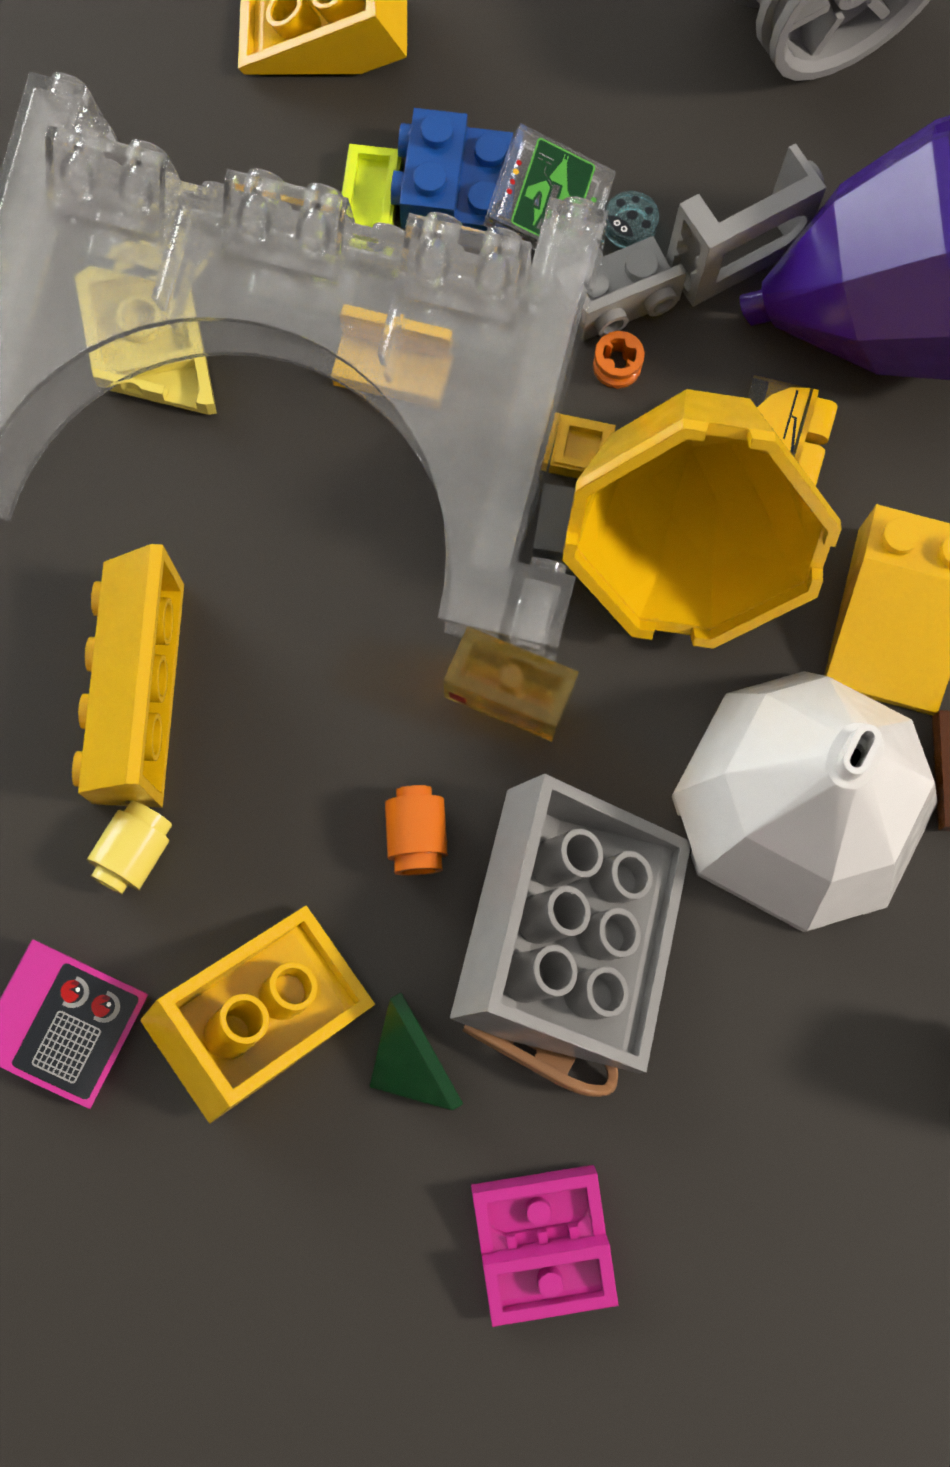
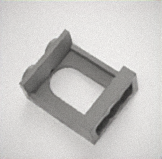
(702, 241)

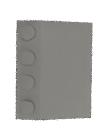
(573, 927)

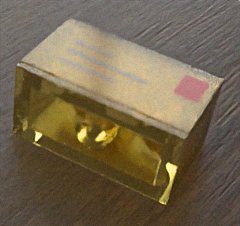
(509, 683)

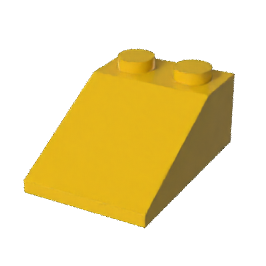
(320, 36)
(896, 612)
(255, 1012)

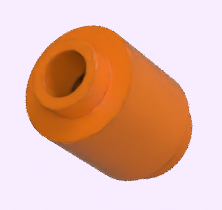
(416, 831)

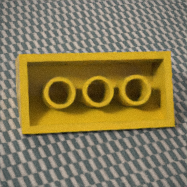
(130, 680)

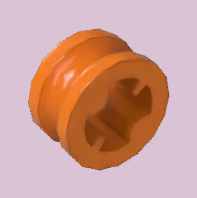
(632, 352)

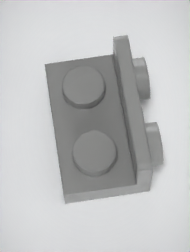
(632, 285)

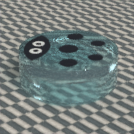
(631, 218)

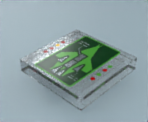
(539, 170)

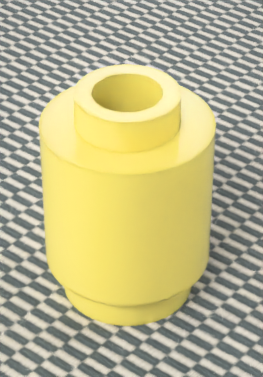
(129, 847)

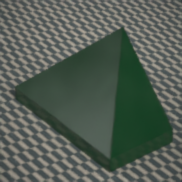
(408, 1062)

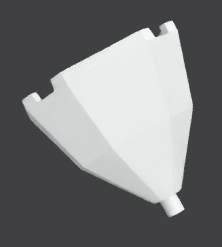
(786, 813)

